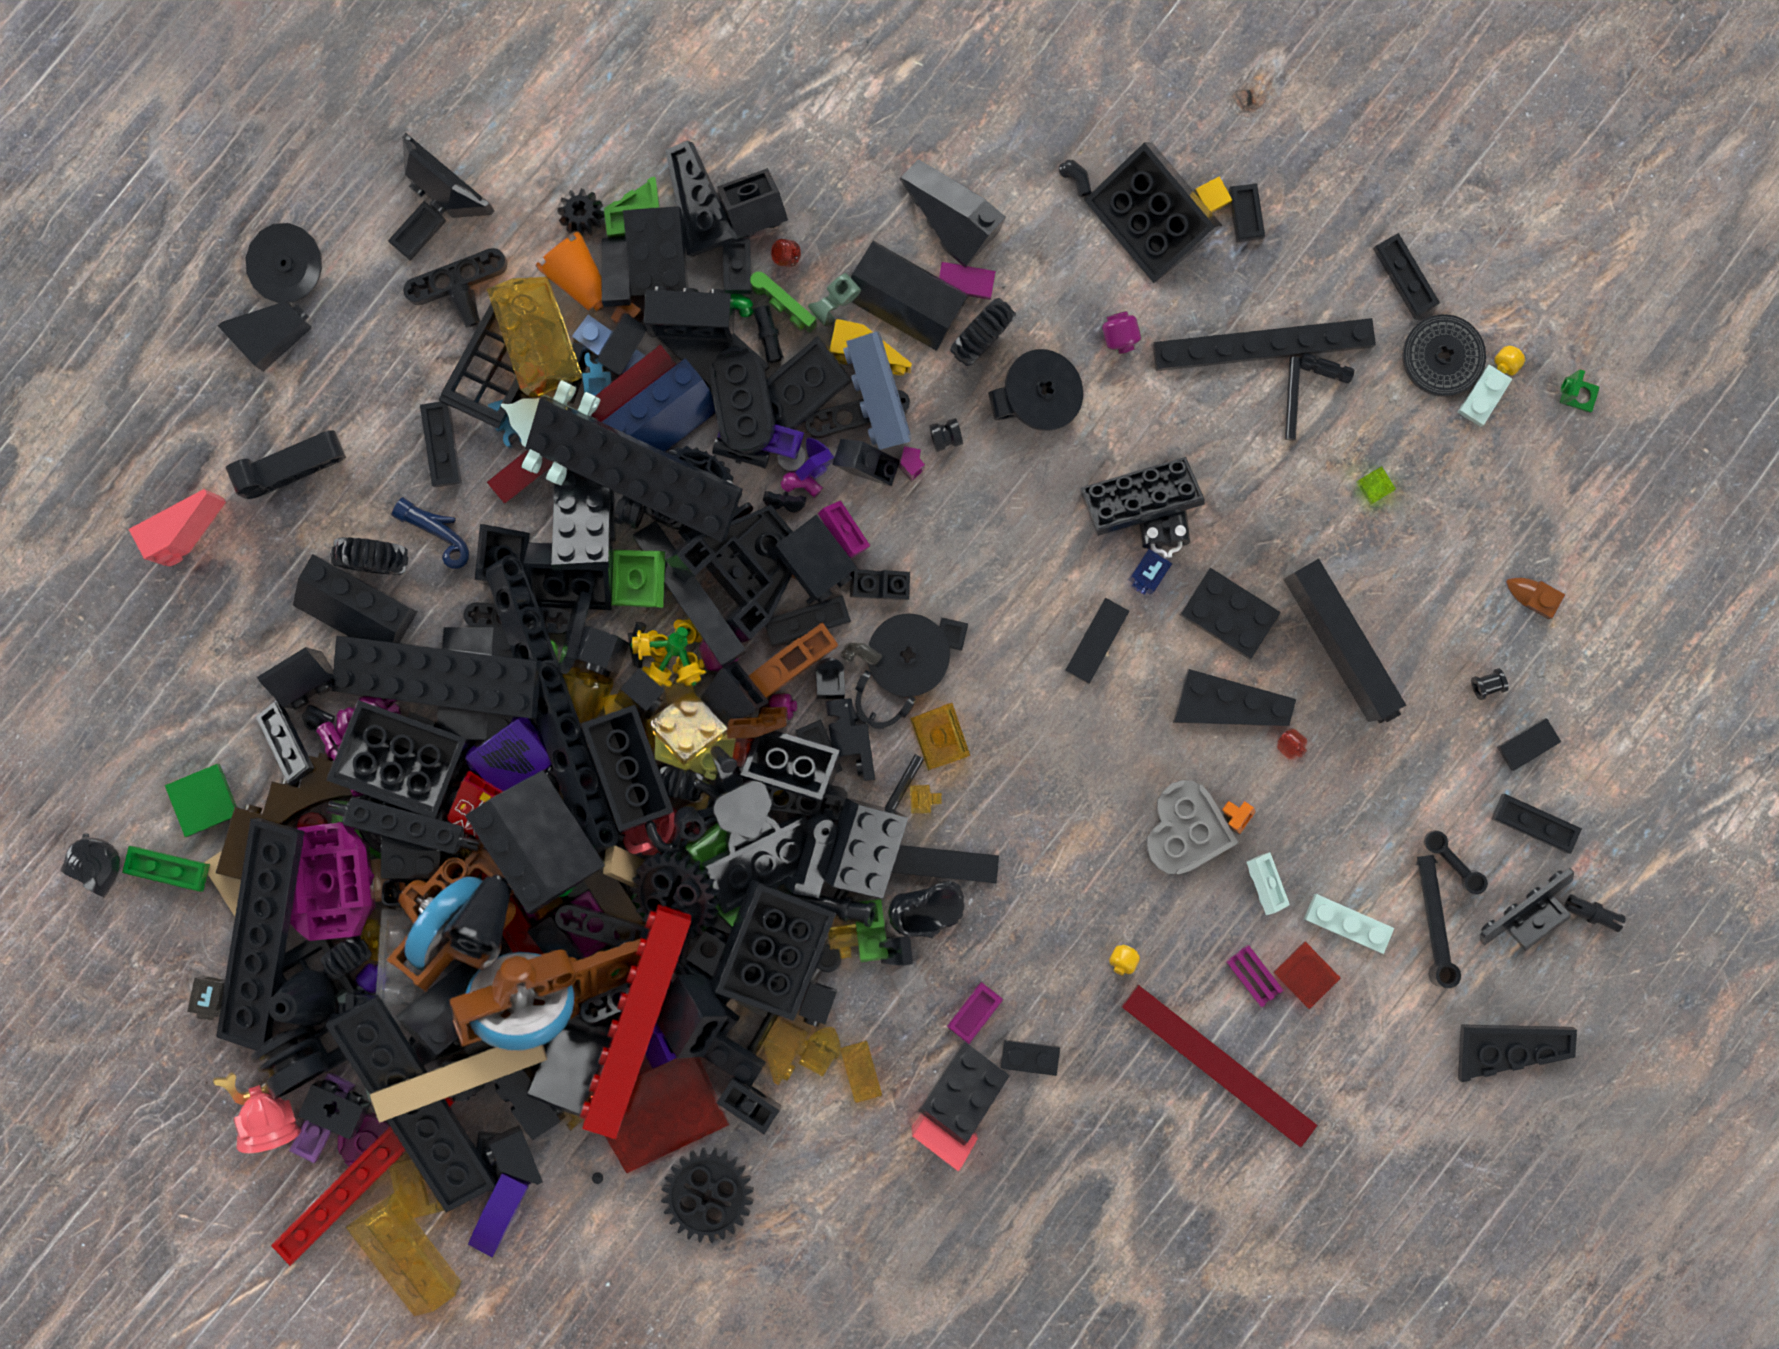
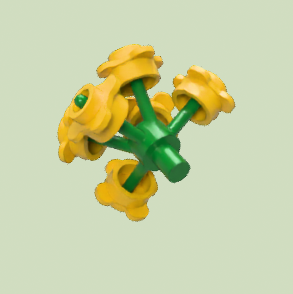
(658, 645)

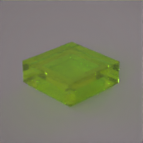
(1376, 485)

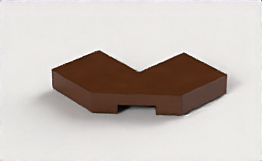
(767, 721)

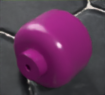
(783, 700)

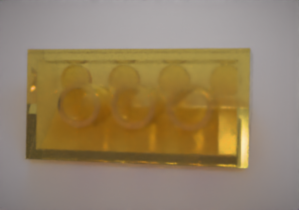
(534, 334)
(405, 1256)

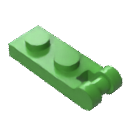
(782, 301)

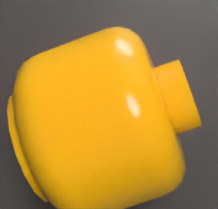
(1509, 360)
(1124, 959)

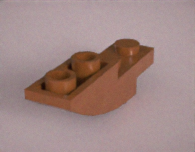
(793, 660)

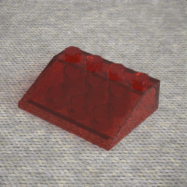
(666, 1112)

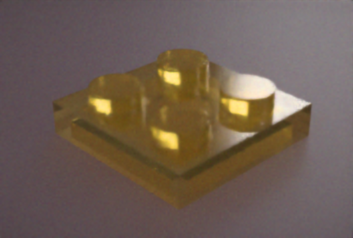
(687, 727)

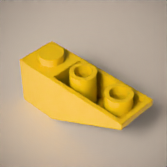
(849, 330)

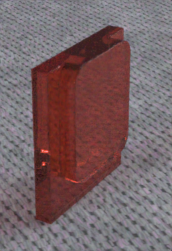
(1307, 975)

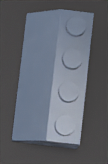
(878, 390)

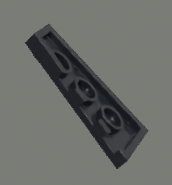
(1222, 701)

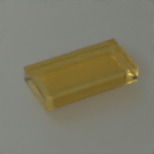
(861, 1071)

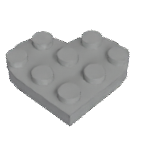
(1188, 829)

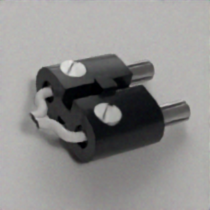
(1164, 531)

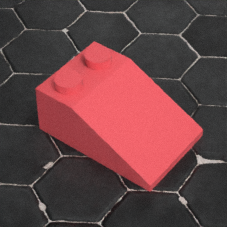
(176, 529)

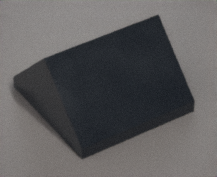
(495, 544)

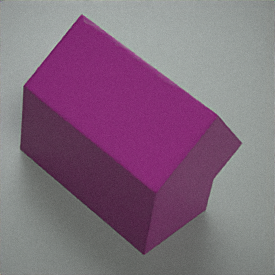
(911, 463)

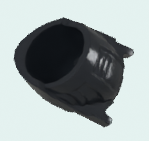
(92, 863)

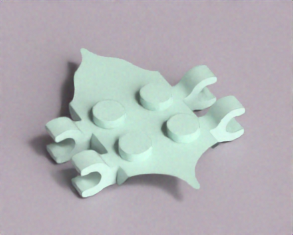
(521, 418)

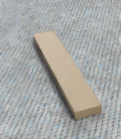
(452, 1080)

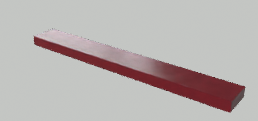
(633, 381)
(1219, 1066)

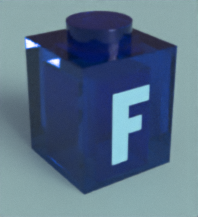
(1149, 572)

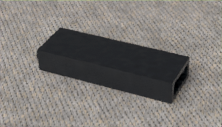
(1345, 643)

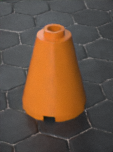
(575, 272)

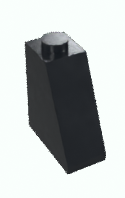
(267, 332)

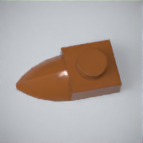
(1536, 596)

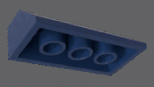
(666, 408)

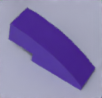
(498, 1214)

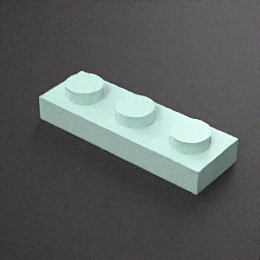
(1349, 923)

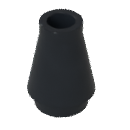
(465, 304)

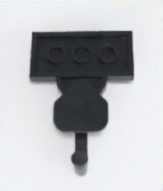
(753, 840)

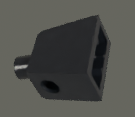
(733, 694)

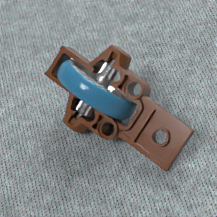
(434, 910)
(538, 992)

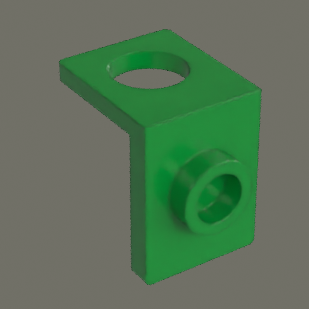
(1570, 390)

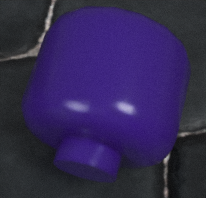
(368, 978)

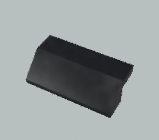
(906, 295)

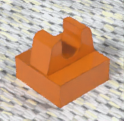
(1239, 816)

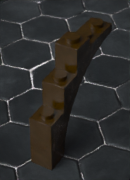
(282, 806)

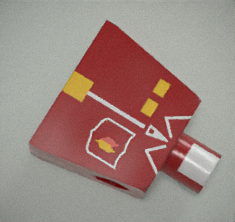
(471, 794)

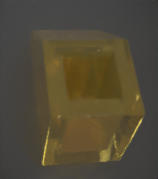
(781, 1047)

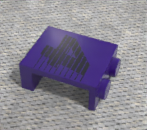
(510, 755)

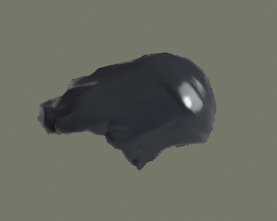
(927, 910)

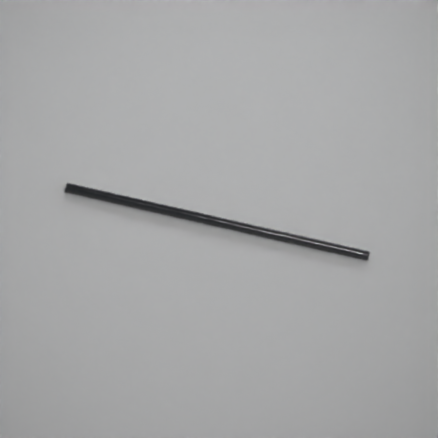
(892, 803)

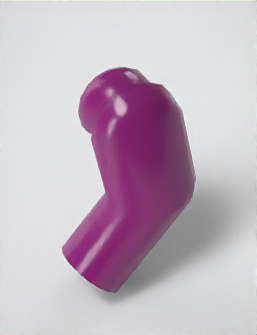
(792, 481)
(342, 719)

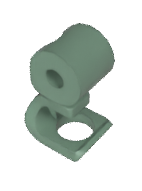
(841, 292)

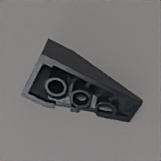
(955, 213)

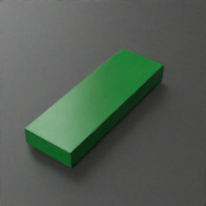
(166, 868)

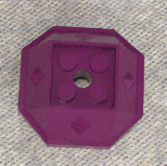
(333, 883)

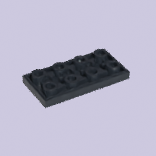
(1142, 496)

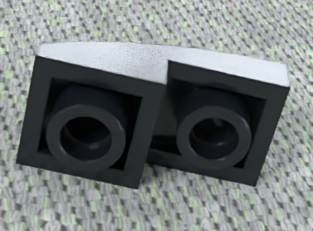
(880, 584)

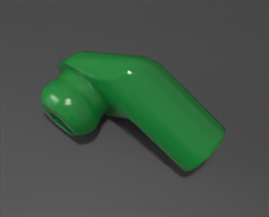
(743, 304)

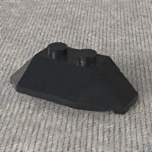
(440, 184)

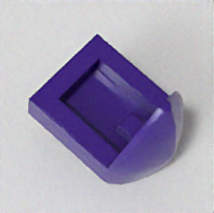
(818, 460)

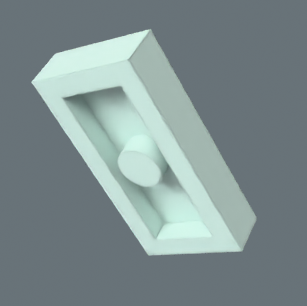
(1484, 395)
(1268, 883)

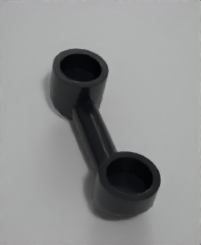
(1471, 880)

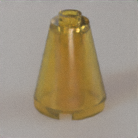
(587, 692)

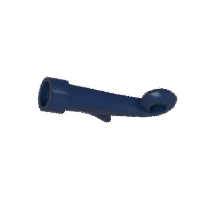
(433, 524)

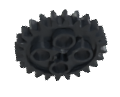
(656, 890)
(697, 1219)

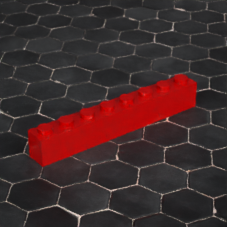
(636, 1022)

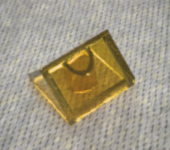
(940, 736)

